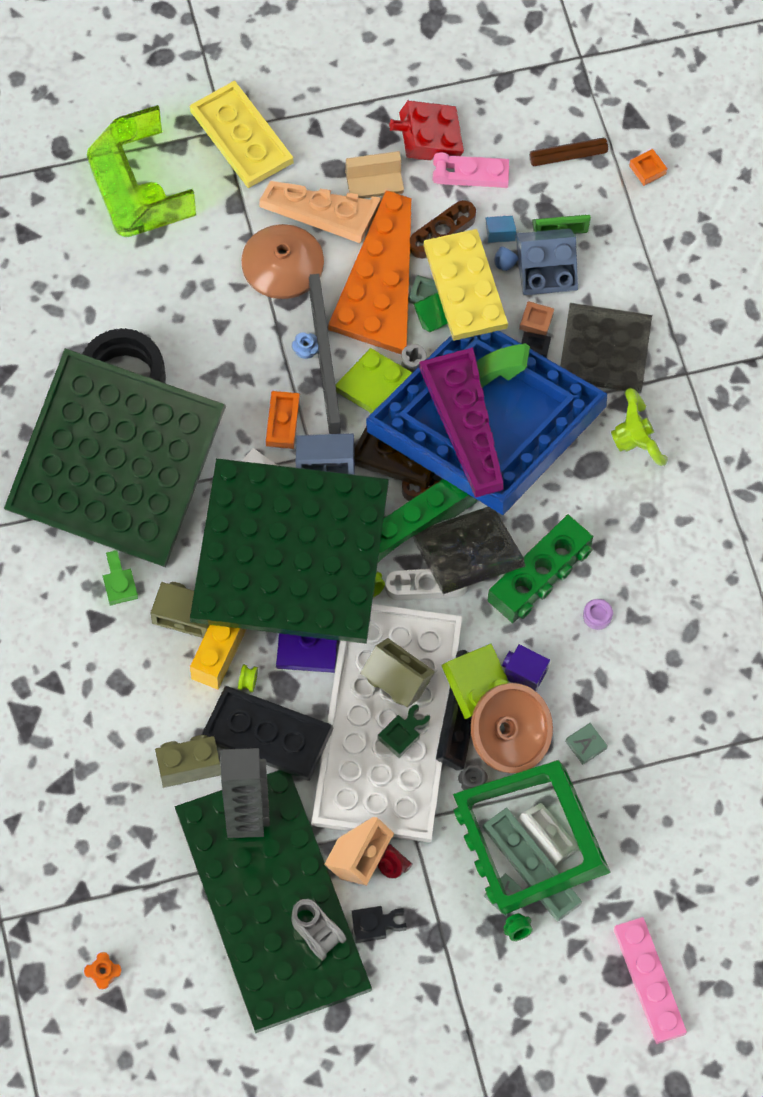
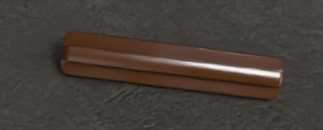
(568, 151)

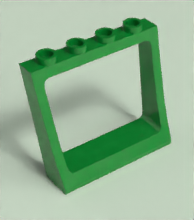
(593, 865)

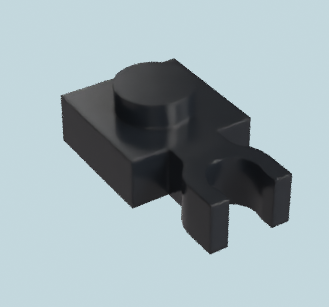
(371, 924)

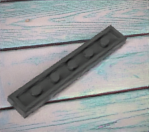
(324, 355)

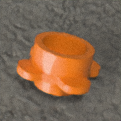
(102, 979)

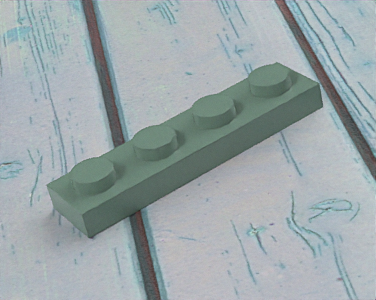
(529, 860)

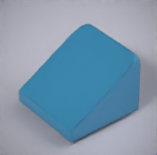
(500, 229)

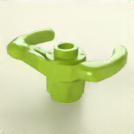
(636, 430)

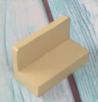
(374, 174)

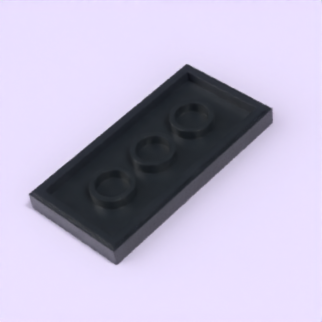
(283, 736)

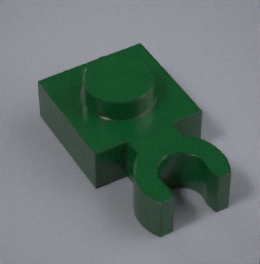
(401, 733)

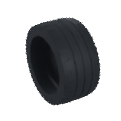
(130, 343)

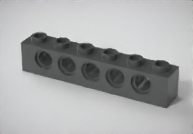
(244, 792)

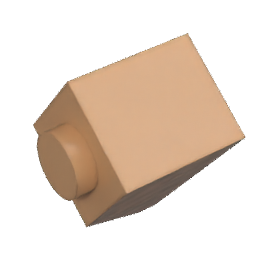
(359, 851)

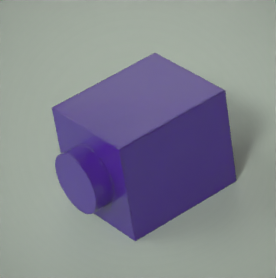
(525, 667)

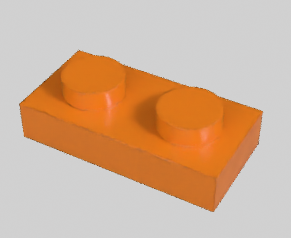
(282, 419)

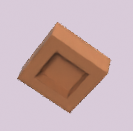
(536, 318)

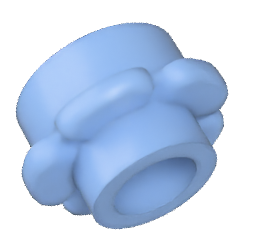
(305, 351)

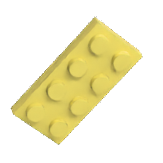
(241, 134)
(465, 284)

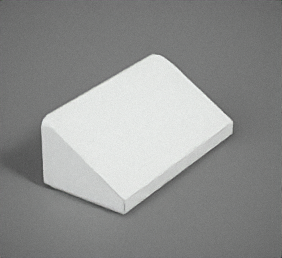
(548, 834)

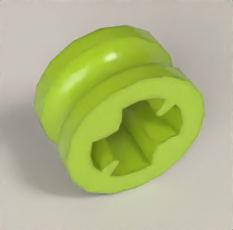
(248, 678)

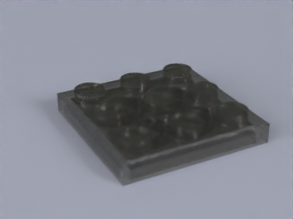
(606, 346)
(468, 549)

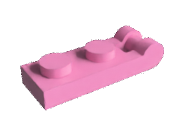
(471, 171)

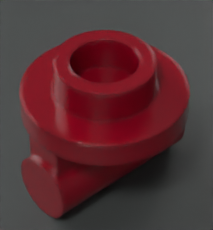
(393, 863)

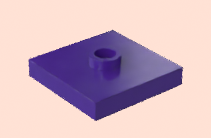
(306, 653)

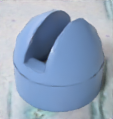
(505, 259)

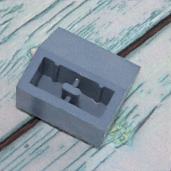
(547, 261)
(326, 453)

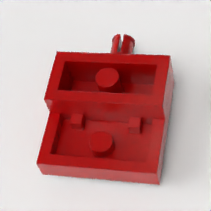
(429, 130)

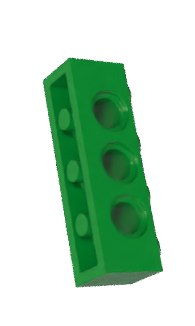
(566, 535)

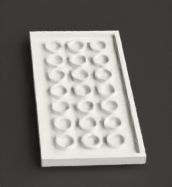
(357, 771)

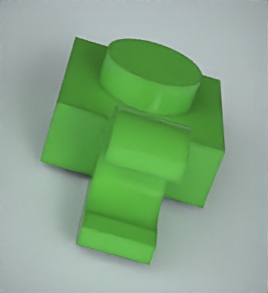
(119, 583)

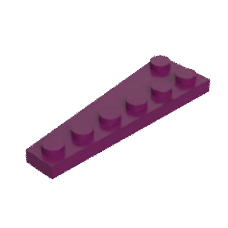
(461, 405)

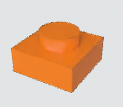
(648, 167)

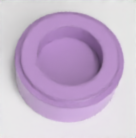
(597, 614)

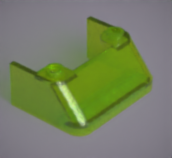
(129, 205)

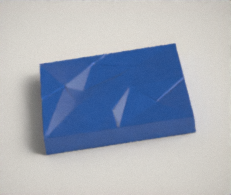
(529, 417)

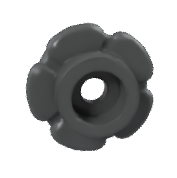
(469, 772)

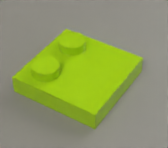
(371, 380)
(473, 676)

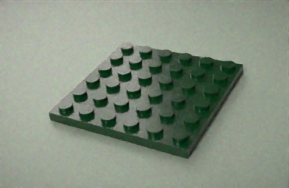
(115, 457)
(290, 551)

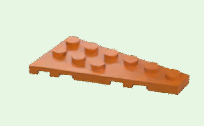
(376, 292)

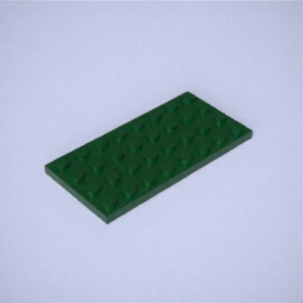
(252, 898)

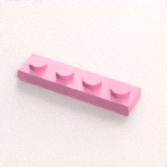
(650, 980)

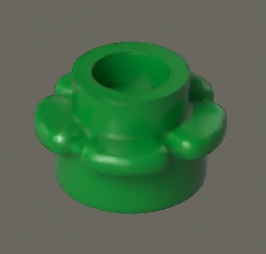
(517, 927)

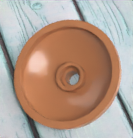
(281, 274)
(526, 728)

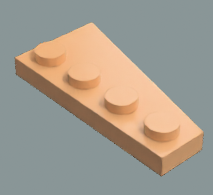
(334, 213)

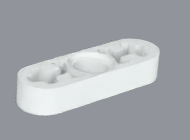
(418, 593)

